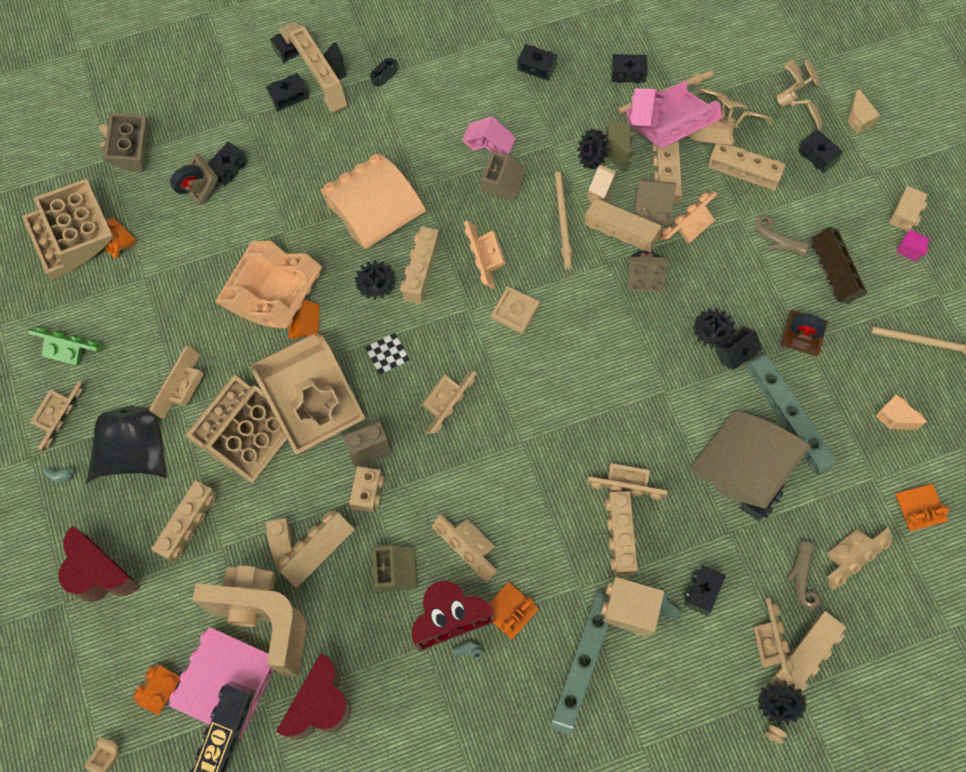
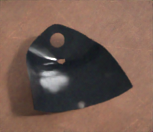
(126, 445)

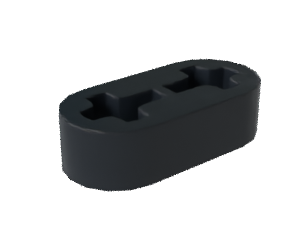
(384, 72)

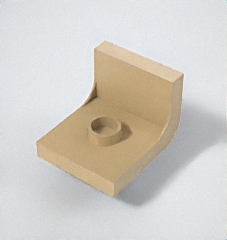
(307, 392)
(250, 598)

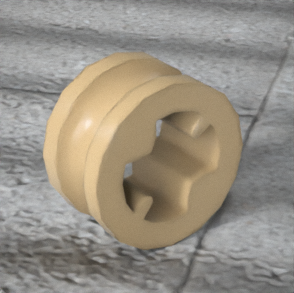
(776, 734)

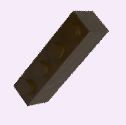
(838, 265)

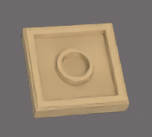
(515, 310)

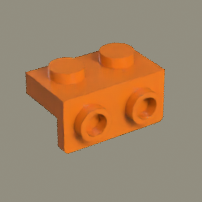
(121, 238)
(156, 688)

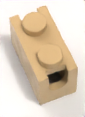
(908, 209)

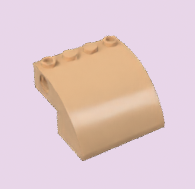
(373, 200)
(269, 284)

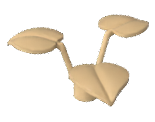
(790, 95)
(731, 104)

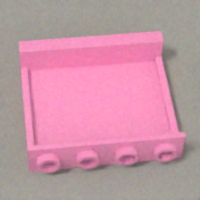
(683, 116)
(214, 664)

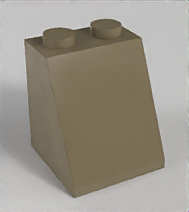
(366, 443)

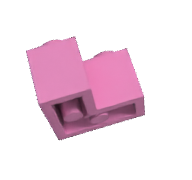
(646, 107)
(490, 135)

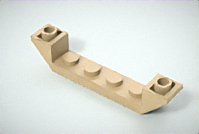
(317, 64)

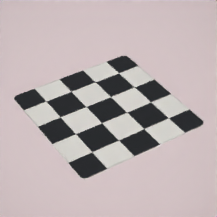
(387, 353)

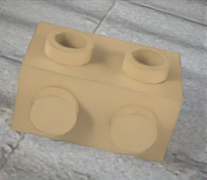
(366, 489)

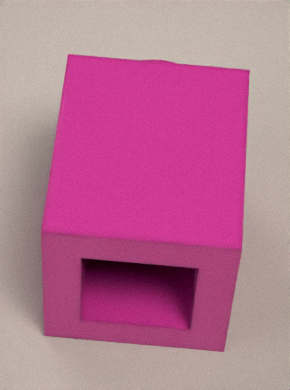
(913, 245)

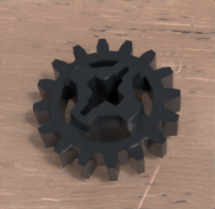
(593, 147)
(383, 281)
(706, 330)
(792, 707)

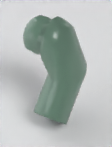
(60, 476)
(669, 609)
(468, 648)

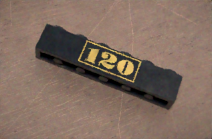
(224, 728)

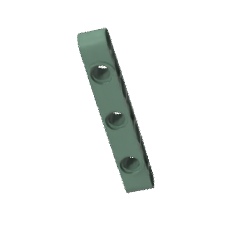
(781, 400)
(579, 676)

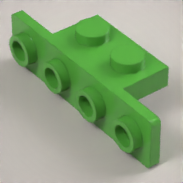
(64, 347)

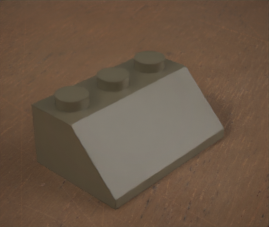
(126, 141)

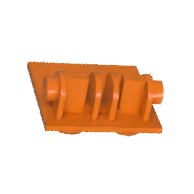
(922, 507)
(512, 610)

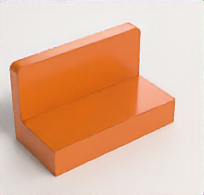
(305, 320)

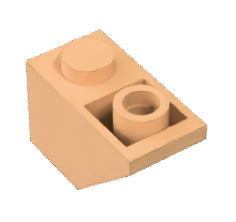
(900, 415)

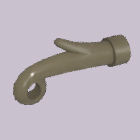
(781, 241)
(801, 572)

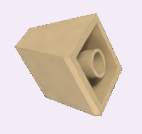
(632, 606)

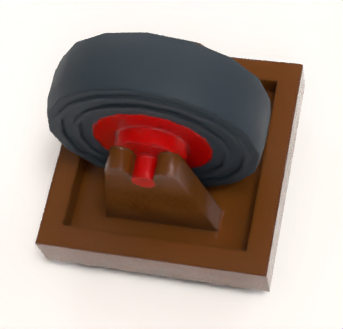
(804, 333)

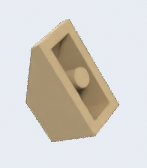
(862, 113)
(602, 184)
(279, 538)

